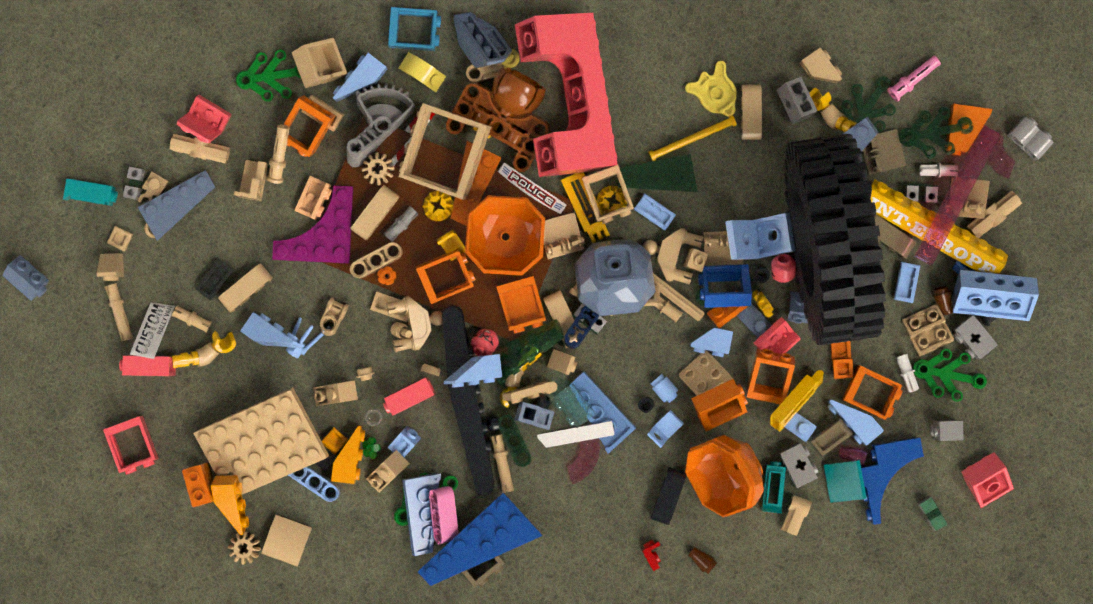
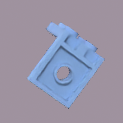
(754, 237)

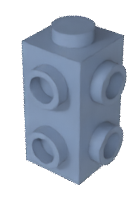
(25, 278)

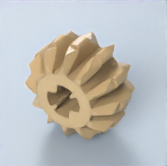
(373, 164)
(251, 547)

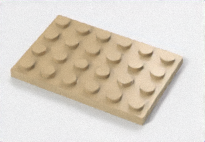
(262, 441)

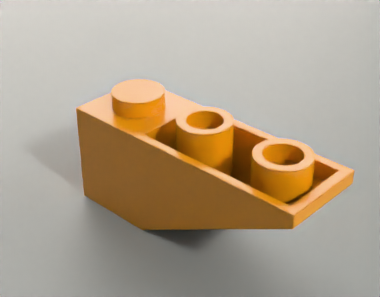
(346, 464)
(228, 498)

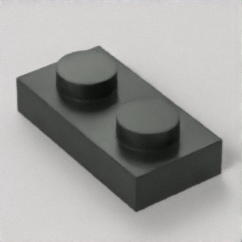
(214, 279)

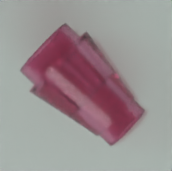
(853, 454)

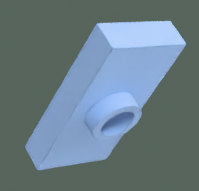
(654, 212)
(906, 282)

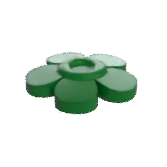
(371, 448)

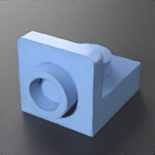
(405, 441)

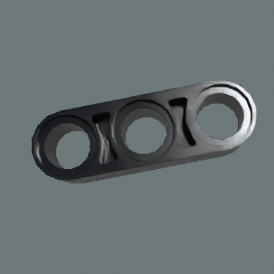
(669, 496)

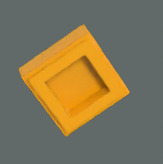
(334, 441)

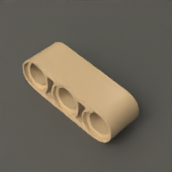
(751, 112)
(375, 212)
(366, 261)
(245, 287)
(559, 310)

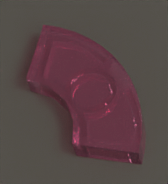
(1000, 160)
(586, 460)

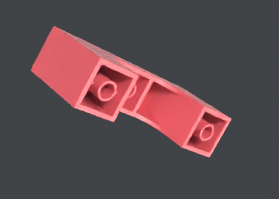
(573, 48)

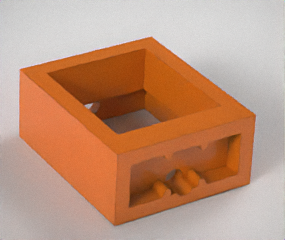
(318, 112)
(433, 297)
(854, 384)
(768, 393)
(720, 404)

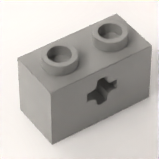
(796, 100)
(972, 326)
(947, 430)
(789, 458)

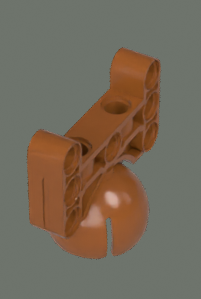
(511, 96)

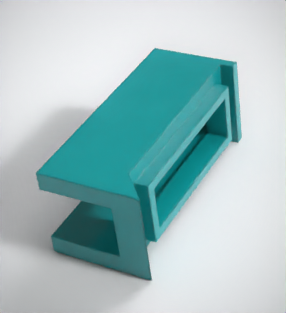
(90, 192)
(774, 467)

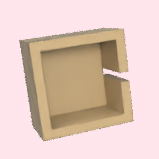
(319, 62)

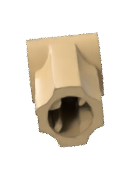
(485, 72)
(796, 512)

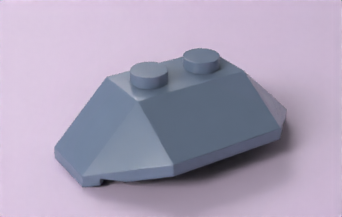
(480, 40)

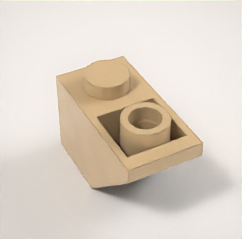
(819, 67)
(110, 267)
(562, 362)
(335, 393)
(387, 471)

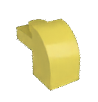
(422, 72)

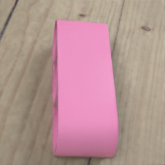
(443, 514)

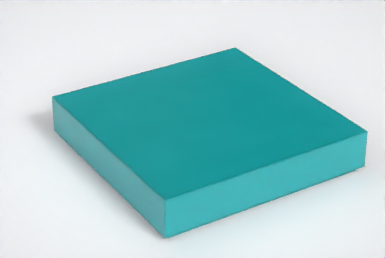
(845, 481)

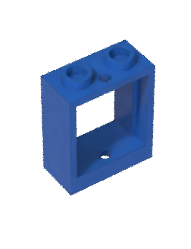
(725, 273)

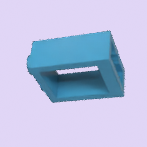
(394, 28)

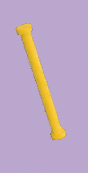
(692, 138)

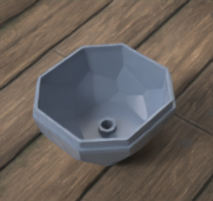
(615, 289)

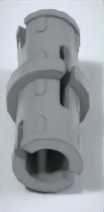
(401, 223)

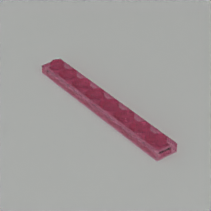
(957, 195)

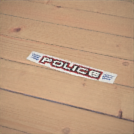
(531, 188)

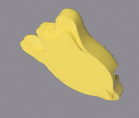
(715, 91)

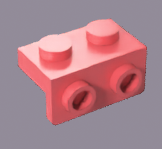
(778, 337)

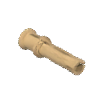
(277, 162)

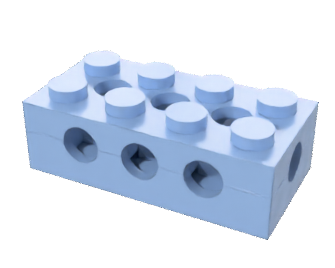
(995, 295)

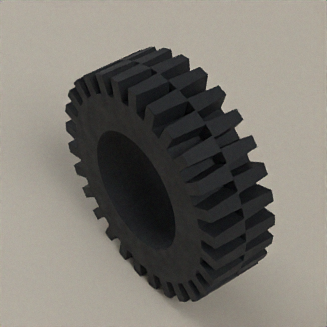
(835, 239)

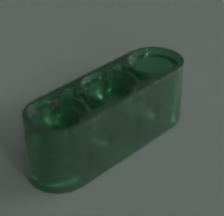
(521, 447)

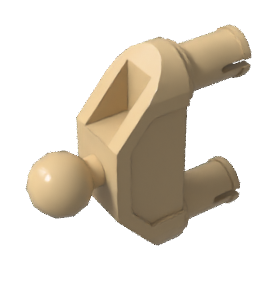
(669, 252)
(418, 323)

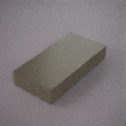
(831, 437)

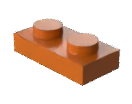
(722, 315)

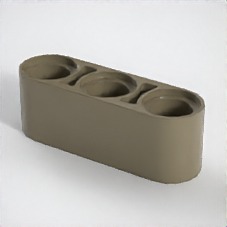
(894, 238)

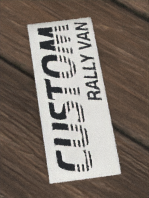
(152, 330)

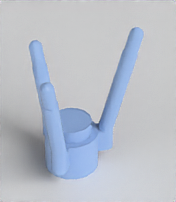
(296, 352)

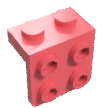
(204, 120)

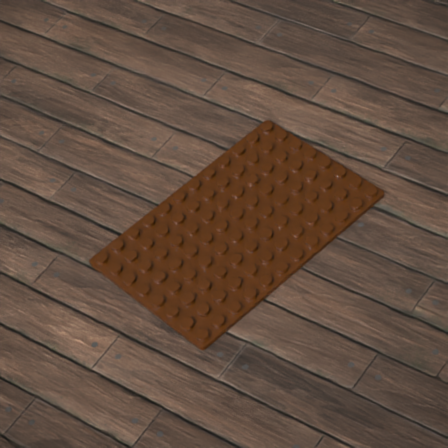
(419, 242)

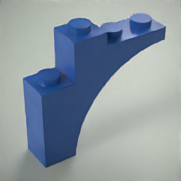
(888, 460)

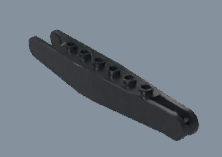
(466, 402)

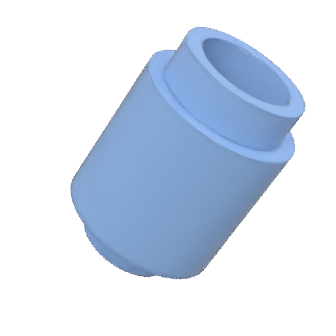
(664, 388)

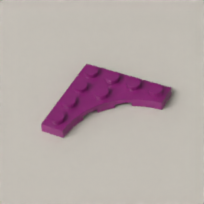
(326, 241)

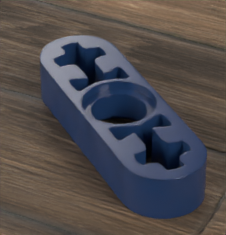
(571, 331)

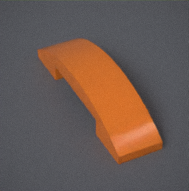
(841, 360)

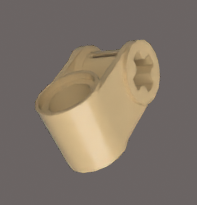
(333, 313)

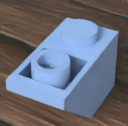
(713, 340)

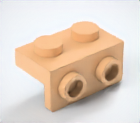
(313, 198)

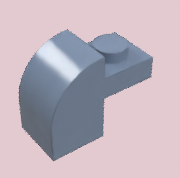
(534, 415)

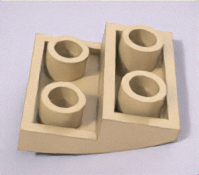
(928, 330)
(286, 540)

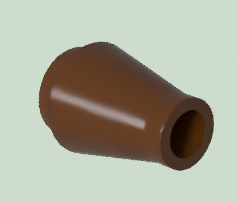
(943, 298)
(703, 560)

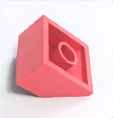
(987, 479)

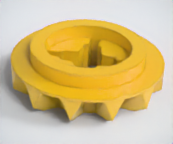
(607, 192)
(439, 214)
(763, 303)

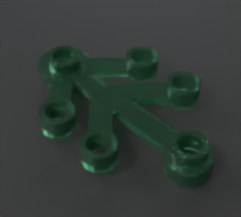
(866, 110)
(933, 132)

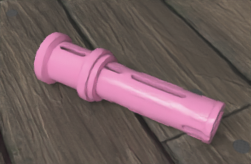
(907, 85)

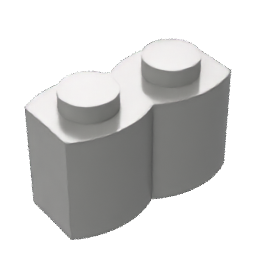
(1030, 138)

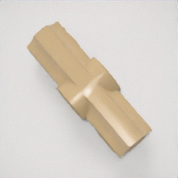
(199, 149)
(994, 214)

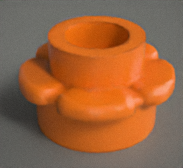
(386, 270)

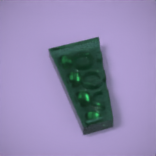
(663, 175)
(527, 347)

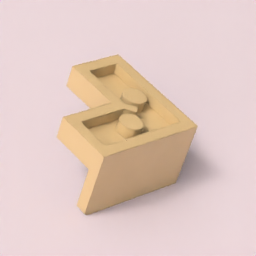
(253, 180)

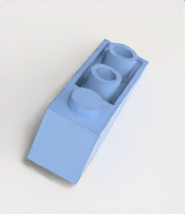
(366, 74)
(268, 334)
(476, 369)
(861, 424)

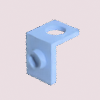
(665, 428)

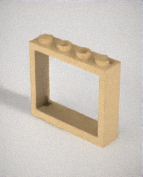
(474, 158)

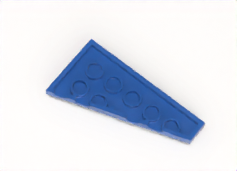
(487, 536)

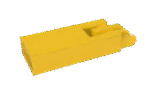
(591, 229)
(796, 400)

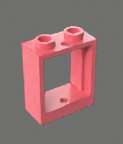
(146, 366)
(409, 396)
(109, 433)

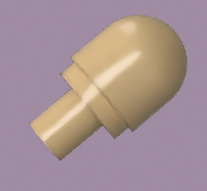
(400, 330)

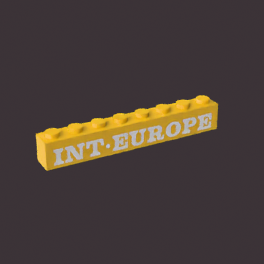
(917, 219)

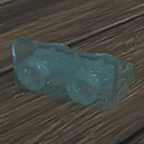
(574, 406)

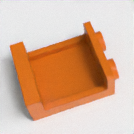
(521, 304)
(198, 483)

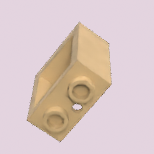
(625, 211)

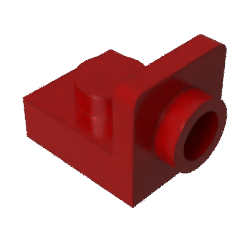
(652, 558)

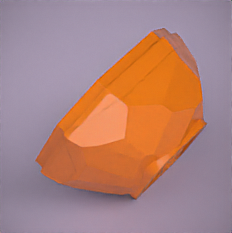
(505, 215)
(725, 475)

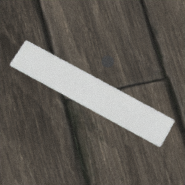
(577, 434)

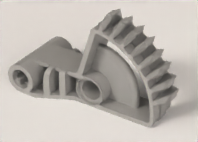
(379, 114)

